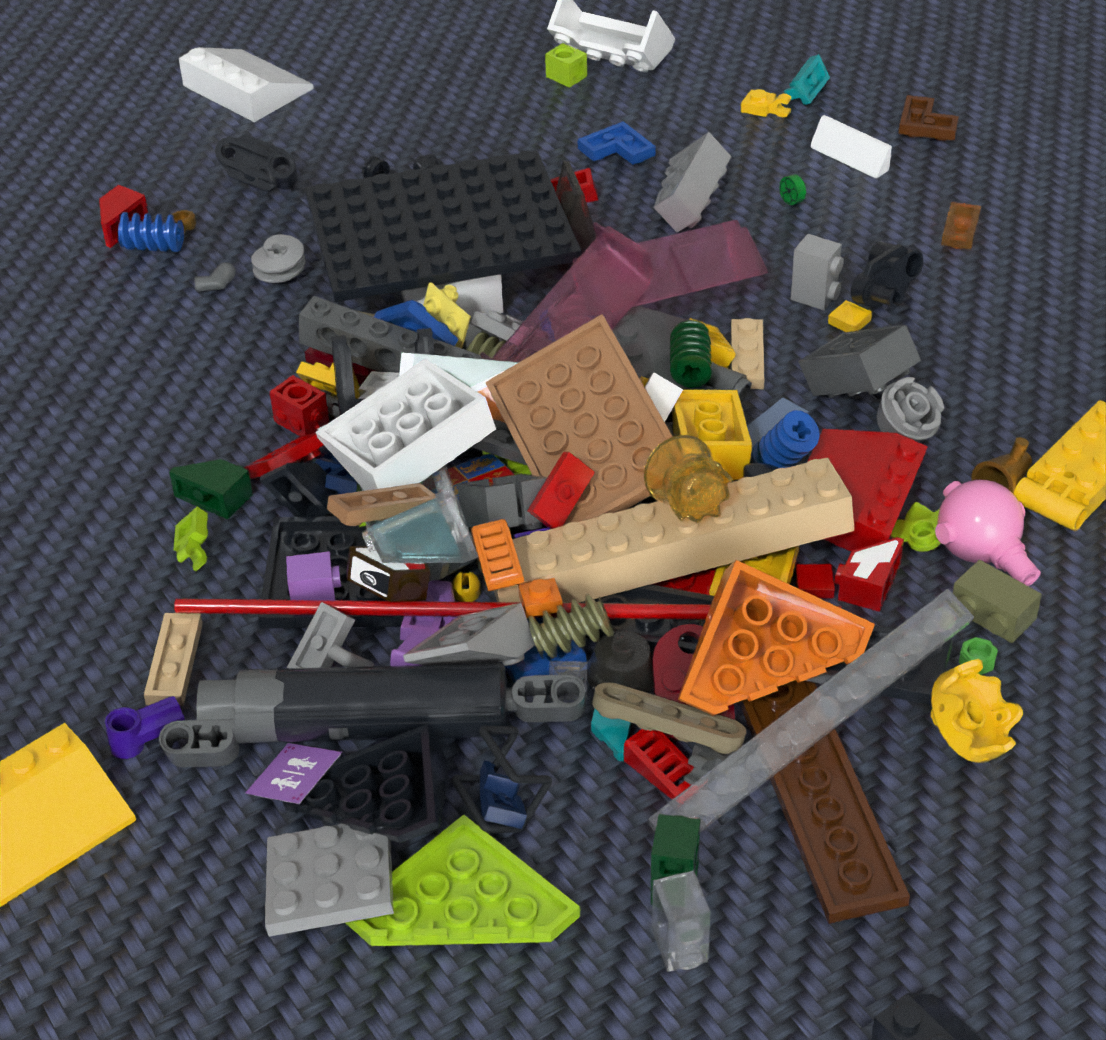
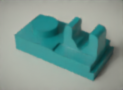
(808, 80)

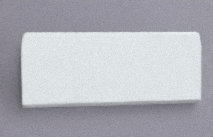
(852, 147)

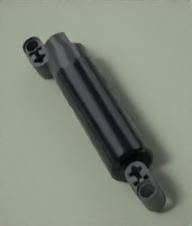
(360, 706)

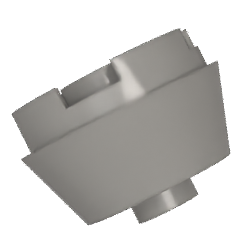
(910, 410)

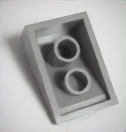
(477, 639)

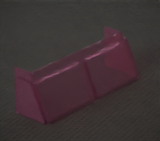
(700, 260)
(602, 281)

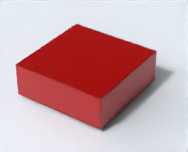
(815, 579)

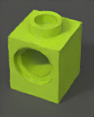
(566, 65)

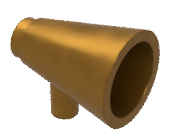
(1007, 468)

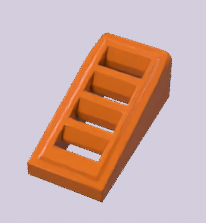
(497, 553)

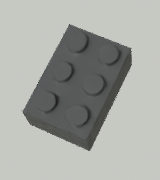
(860, 361)

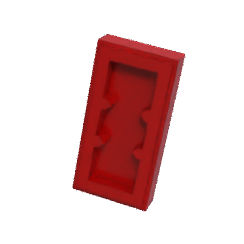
(561, 491)

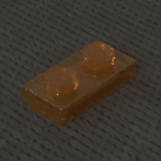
(961, 225)

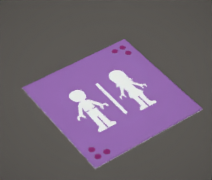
(293, 773)

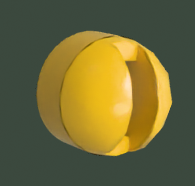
(470, 594)

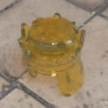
(687, 478)

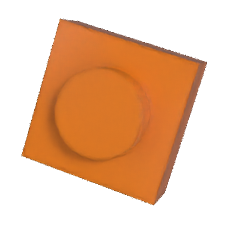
(539, 596)

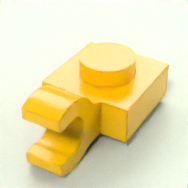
(762, 103)

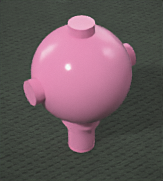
(985, 524)

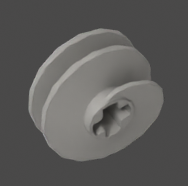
(279, 259)

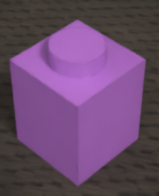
(312, 576)

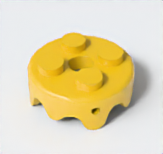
(986, 726)

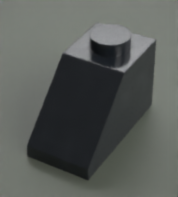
(300, 488)

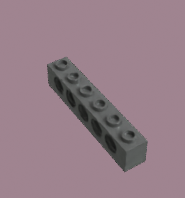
(371, 340)

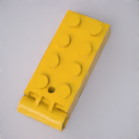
(1071, 475)

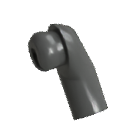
(217, 280)

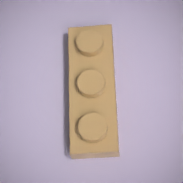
(749, 350)
(173, 657)

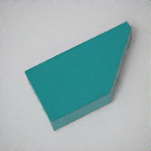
(612, 732)

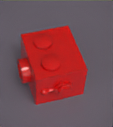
(299, 406)

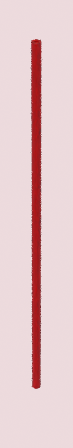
(420, 608)

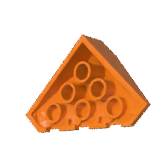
(765, 637)

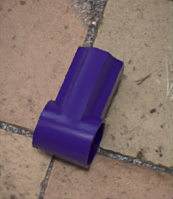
(131, 728)

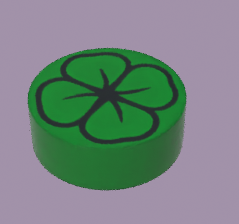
(792, 189)

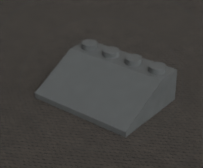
(646, 341)

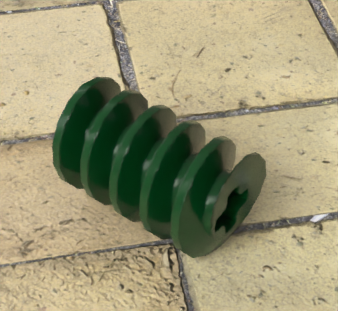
(690, 354)

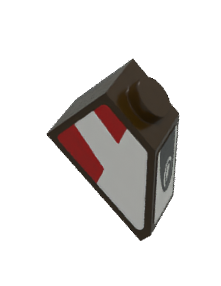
(387, 580)

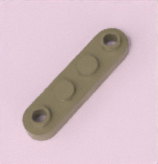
(669, 717)

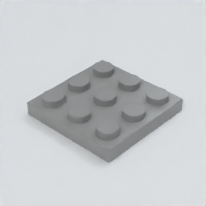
(326, 878)

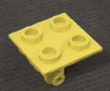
(444, 309)

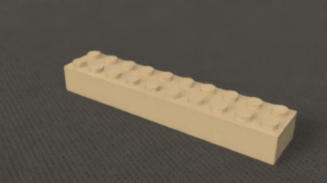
(653, 545)

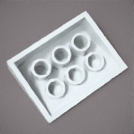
(240, 81)
(408, 428)

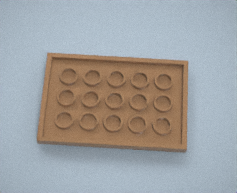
(586, 402)

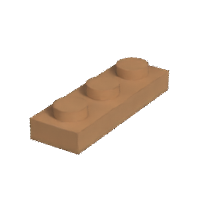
(377, 503)

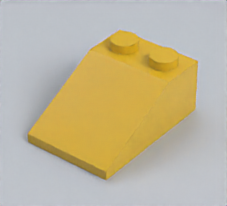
(717, 421)

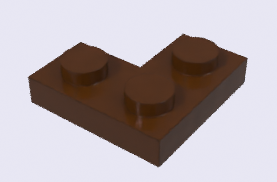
(920, 121)

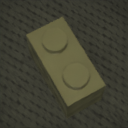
(997, 600)

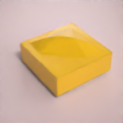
(849, 317)

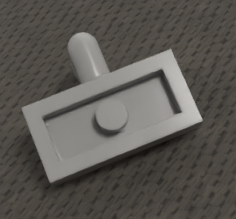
(324, 641)

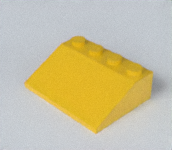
(53, 809)

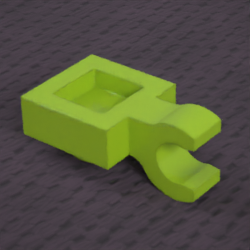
(189, 536)

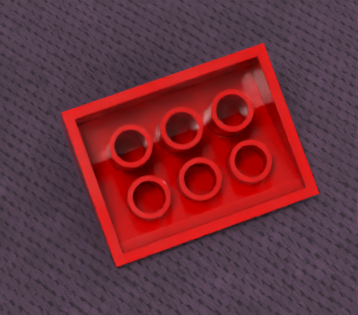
(878, 475)

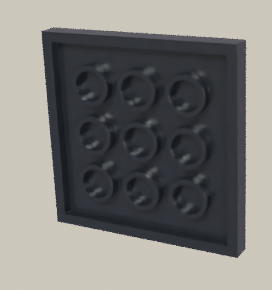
(307, 536)

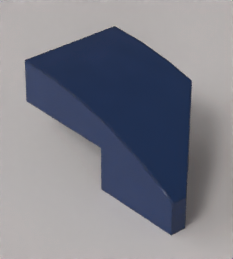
(500, 798)

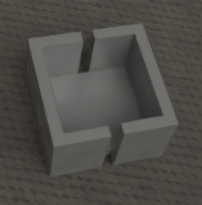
(506, 500)

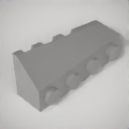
(691, 182)

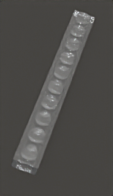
(819, 712)

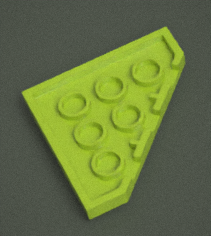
(468, 892)

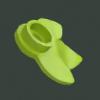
(918, 528)

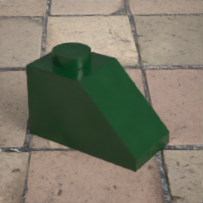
(212, 486)

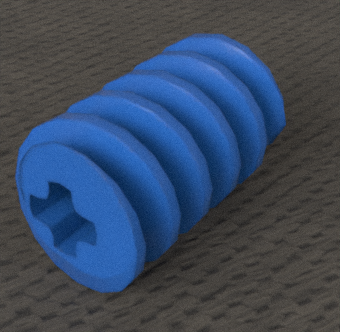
(150, 234)
(787, 441)

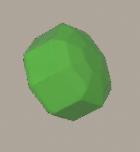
(979, 649)

